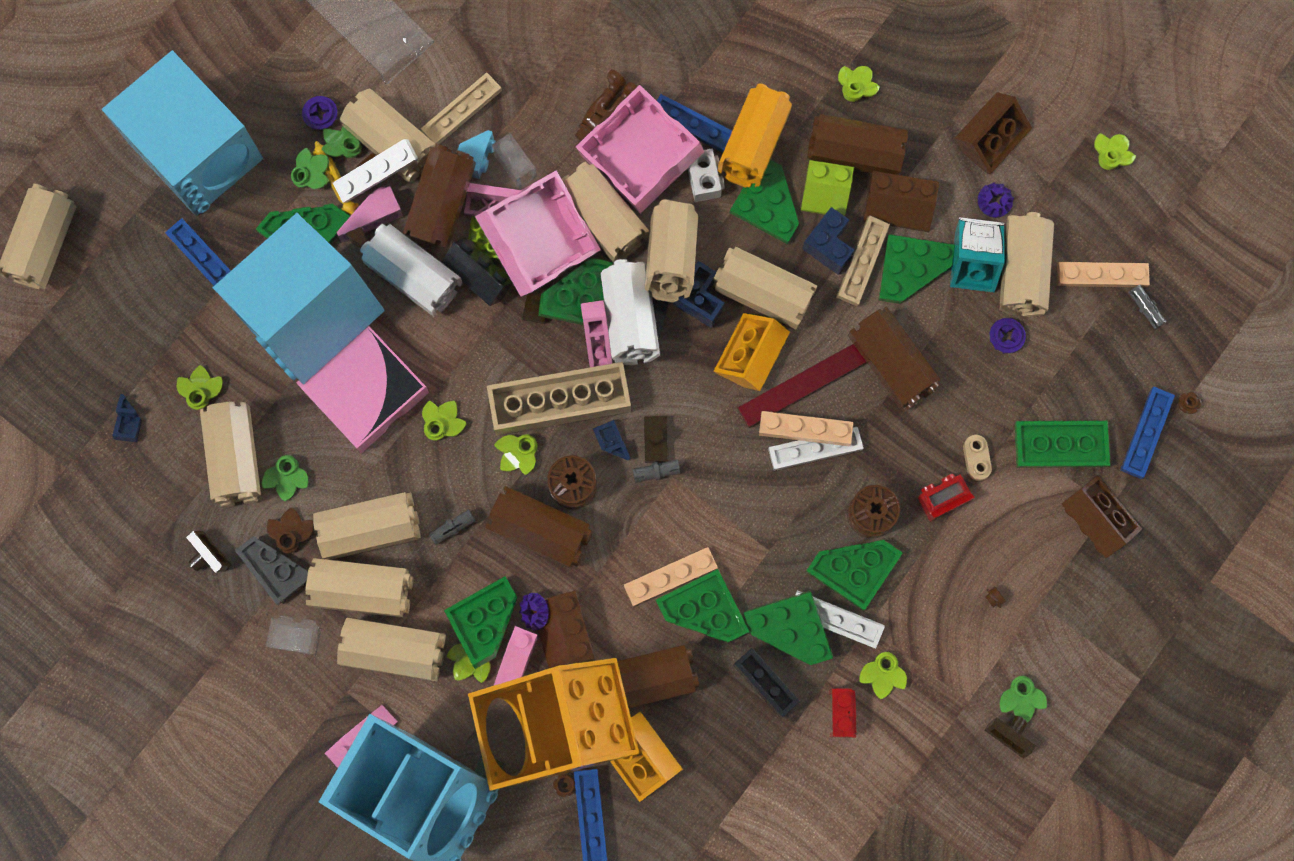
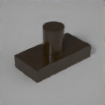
(532, 304)
(655, 439)
(207, 553)
(1011, 735)

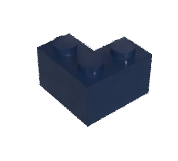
(824, 242)
(701, 303)

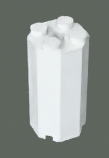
(410, 269)
(629, 313)

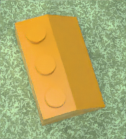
(752, 351)
(651, 766)

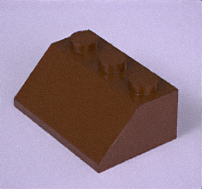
(994, 132)
(901, 200)
(1101, 517)
(565, 633)

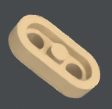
(977, 457)

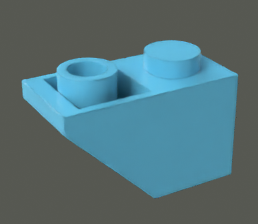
(479, 148)

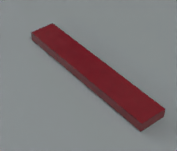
(802, 385)

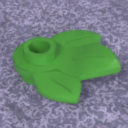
(338, 143)
(312, 168)
(285, 481)
(1024, 702)

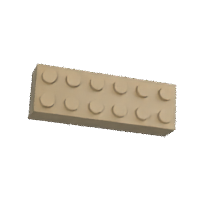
(559, 398)

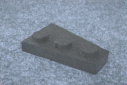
(272, 569)

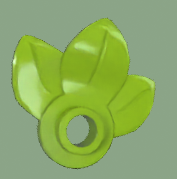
(857, 83)
(1113, 151)
(199, 385)
(444, 418)
(516, 457)
(463, 667)
(882, 678)

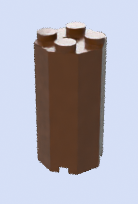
(857, 144)
(440, 195)
(894, 358)
(539, 528)
(658, 676)

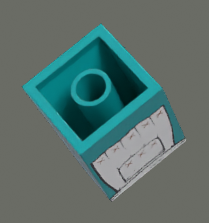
(977, 255)

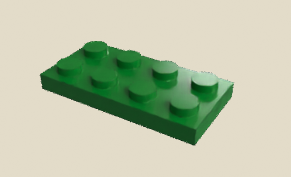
(1062, 444)

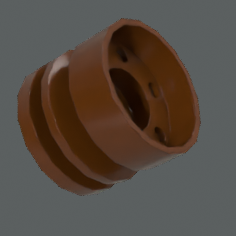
(574, 495)
(876, 524)

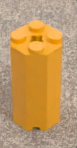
(755, 136)

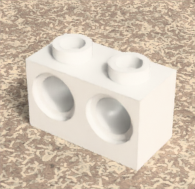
(709, 174)

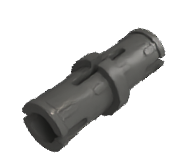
(1147, 306)
(656, 471)
(452, 527)

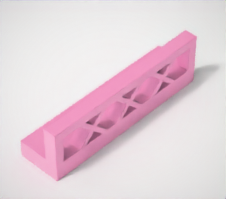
(485, 193)

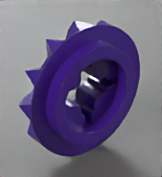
(310, 109)
(995, 209)
(1006, 325)
(537, 603)

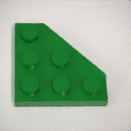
(768, 205)
(323, 219)
(912, 266)
(580, 286)
(855, 570)
(704, 608)
(482, 620)
(791, 627)

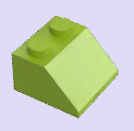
(826, 187)

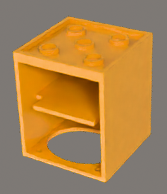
(568, 720)

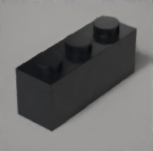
(477, 271)
(766, 683)

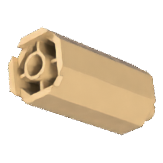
(382, 127)
(605, 212)
(37, 237)
(671, 251)
(1027, 265)
(764, 287)
(230, 453)
(366, 526)
(358, 587)
(391, 649)

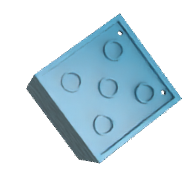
(183, 133)
(299, 298)
(408, 794)

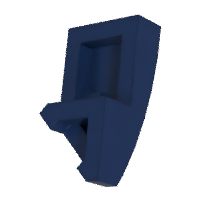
(127, 422)
(610, 439)

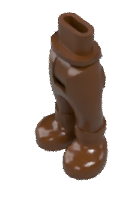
(597, 111)

